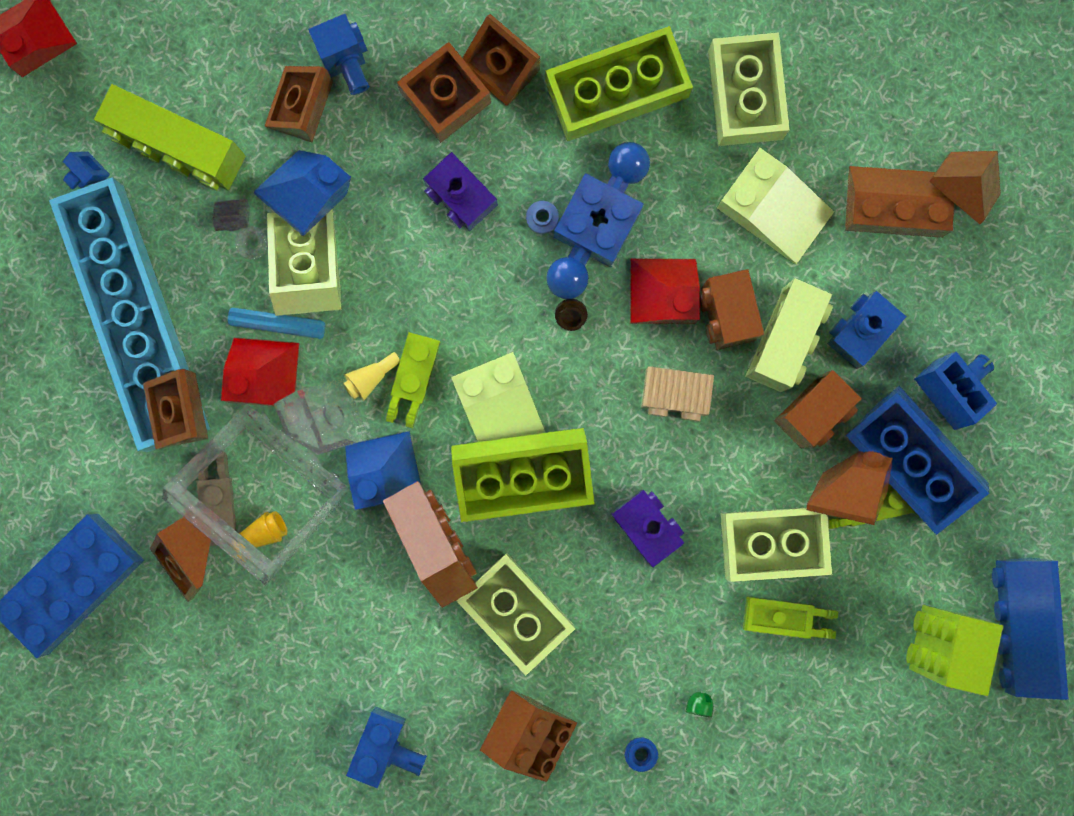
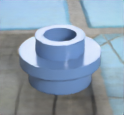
(542, 227)

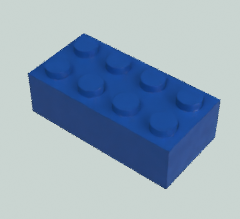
(67, 585)

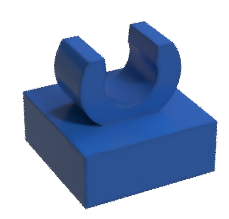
(84, 170)

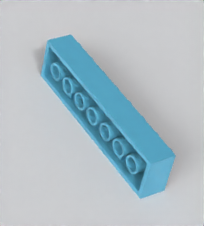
(120, 295)

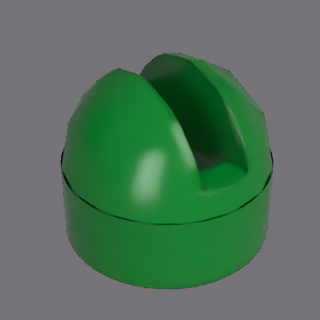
(700, 704)

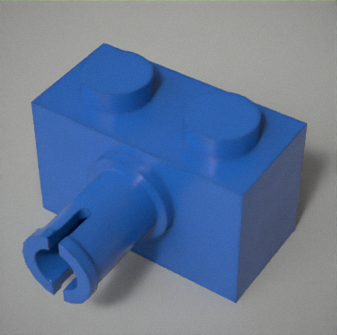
(341, 51)
(866, 328)
(957, 388)
(381, 748)

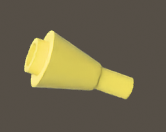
(364, 380)

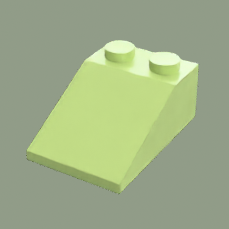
(776, 206)
(303, 267)
(498, 400)

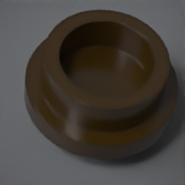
(571, 314)

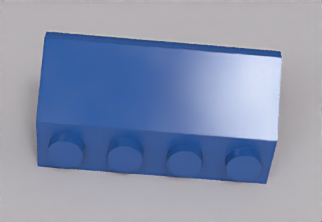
(924, 464)
(1031, 628)

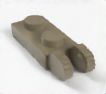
(218, 493)

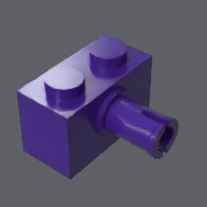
(459, 192)
(648, 527)

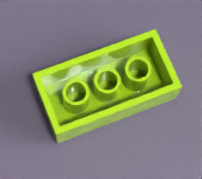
(618, 83)
(169, 137)
(522, 474)
(954, 649)

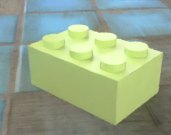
(748, 89)
(790, 336)
(775, 544)
(516, 614)

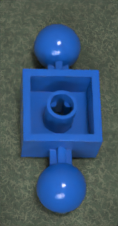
(568, 275)

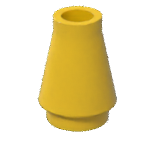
(265, 530)

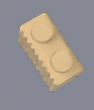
(677, 392)

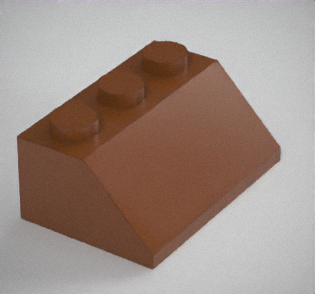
(896, 203)

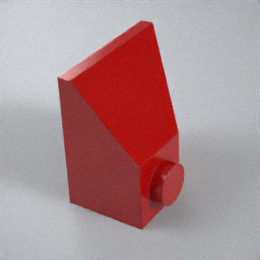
(32, 35)
(664, 291)
(259, 371)

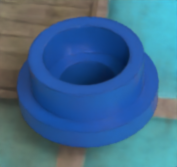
(645, 764)

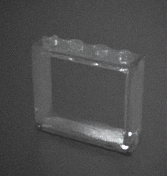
(218, 530)

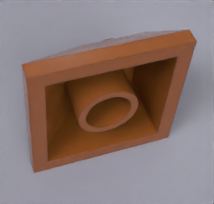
(853, 488)
(183, 555)

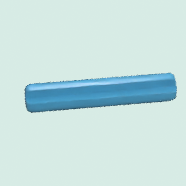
(279, 324)

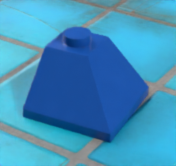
(304, 189)
(380, 468)

